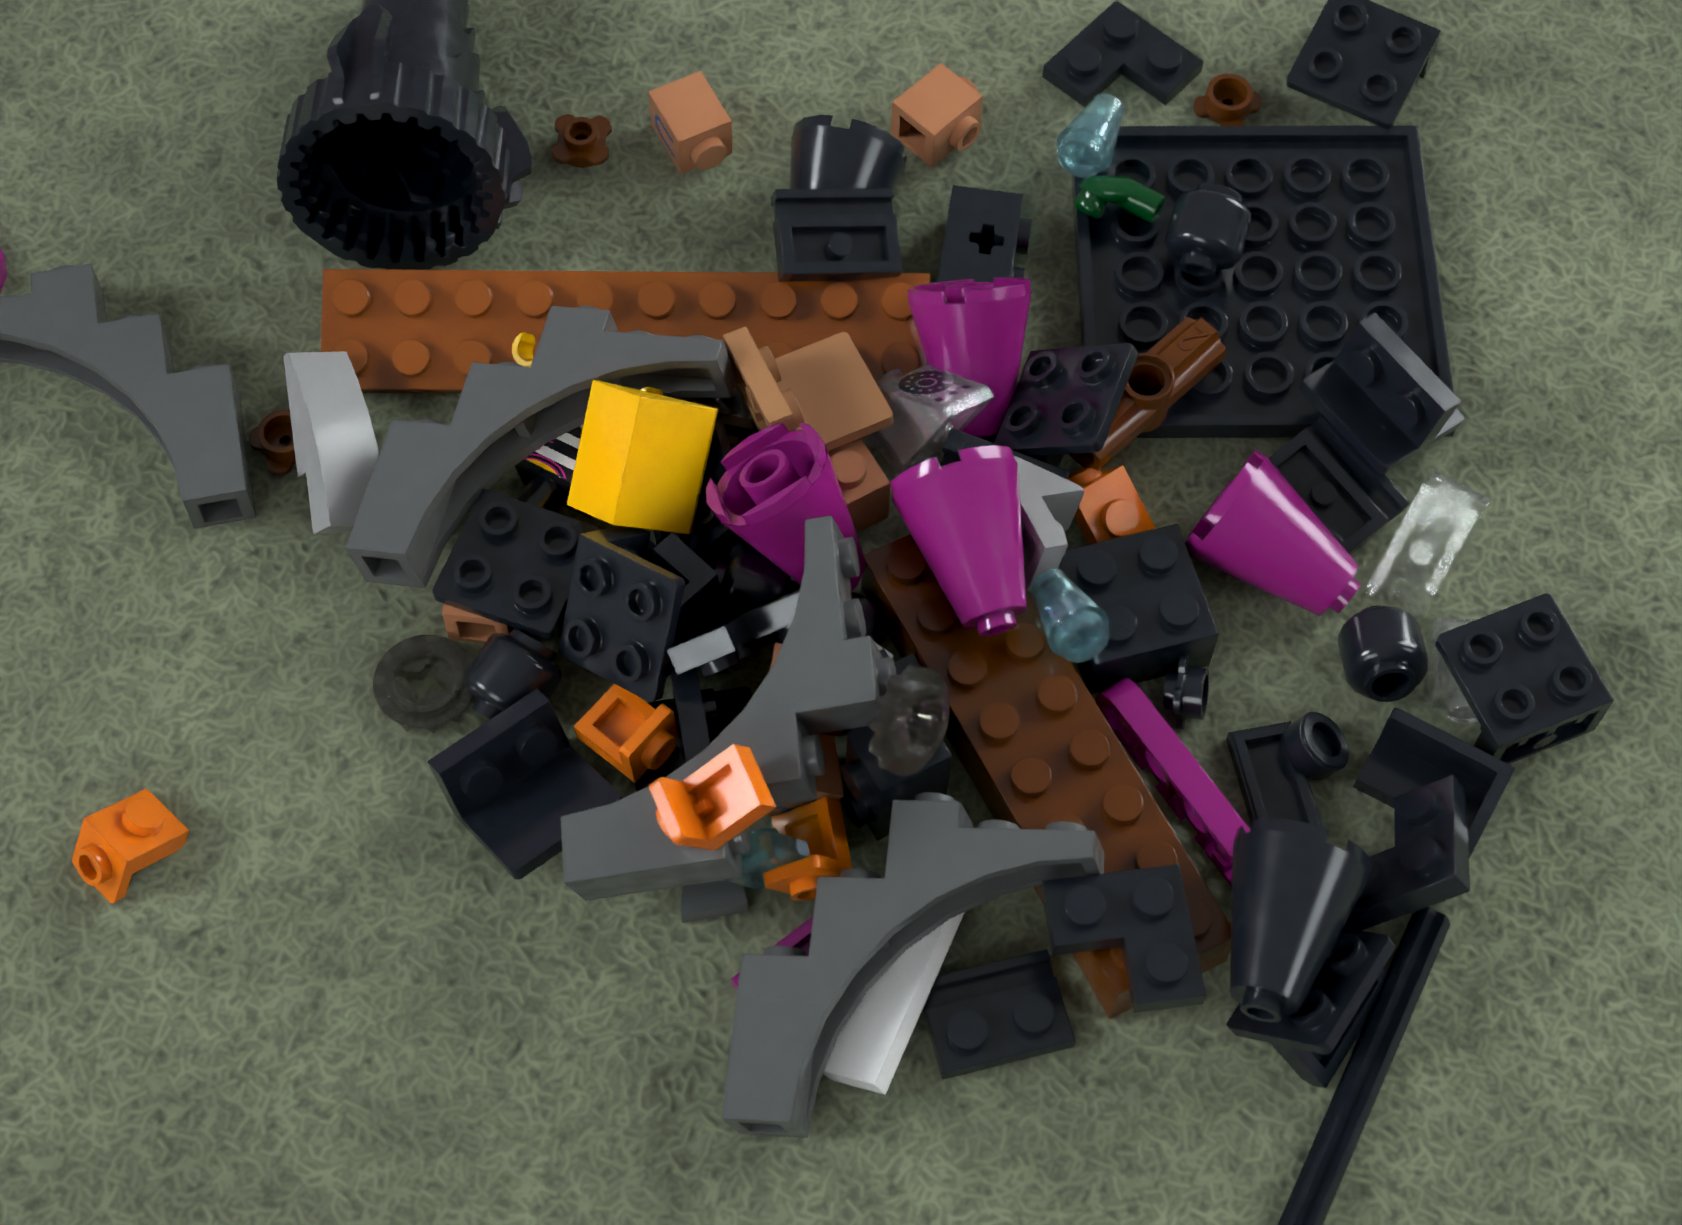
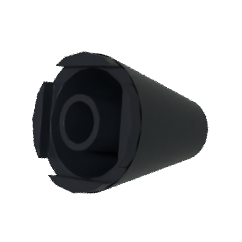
(844, 157)
(1287, 911)

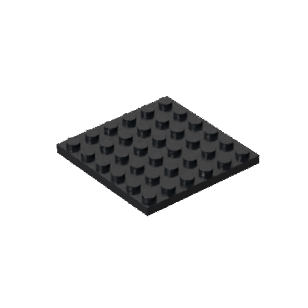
(1328, 243)

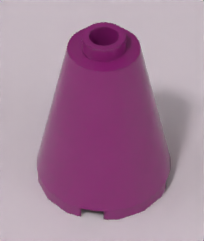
(976, 335)
(773, 487)
(970, 533)
(1274, 541)

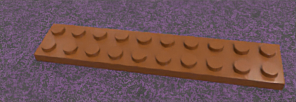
(429, 325)

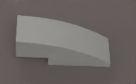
(330, 436)

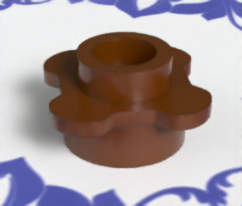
(1230, 89)
(581, 152)
(268, 438)

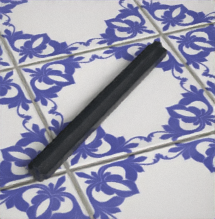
(1366, 1070)

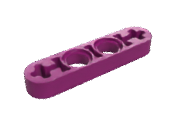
(1179, 775)

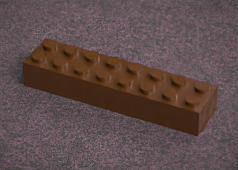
(1038, 745)

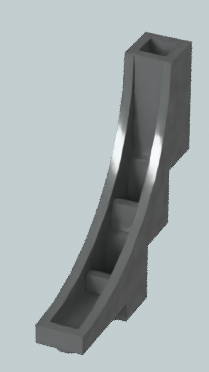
(131, 361)
(506, 411)
(817, 685)
(862, 923)

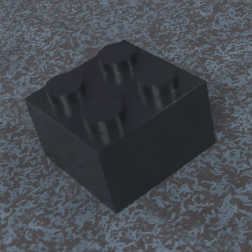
(1150, 603)

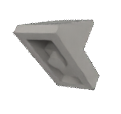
(1046, 512)

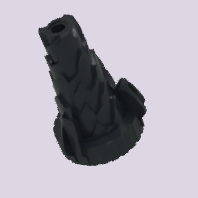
(396, 145)

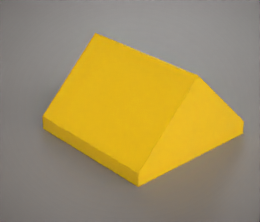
(641, 458)

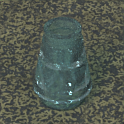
(1091, 137)
(1069, 617)

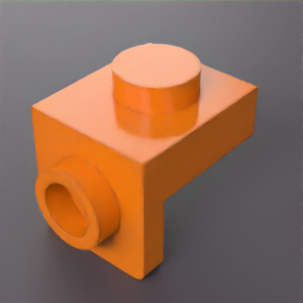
(1109, 504)
(629, 732)
(713, 800)
(825, 832)
(125, 841)

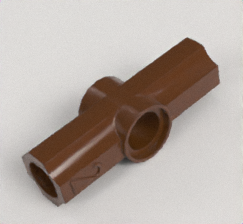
(1167, 374)

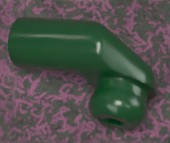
(1120, 191)

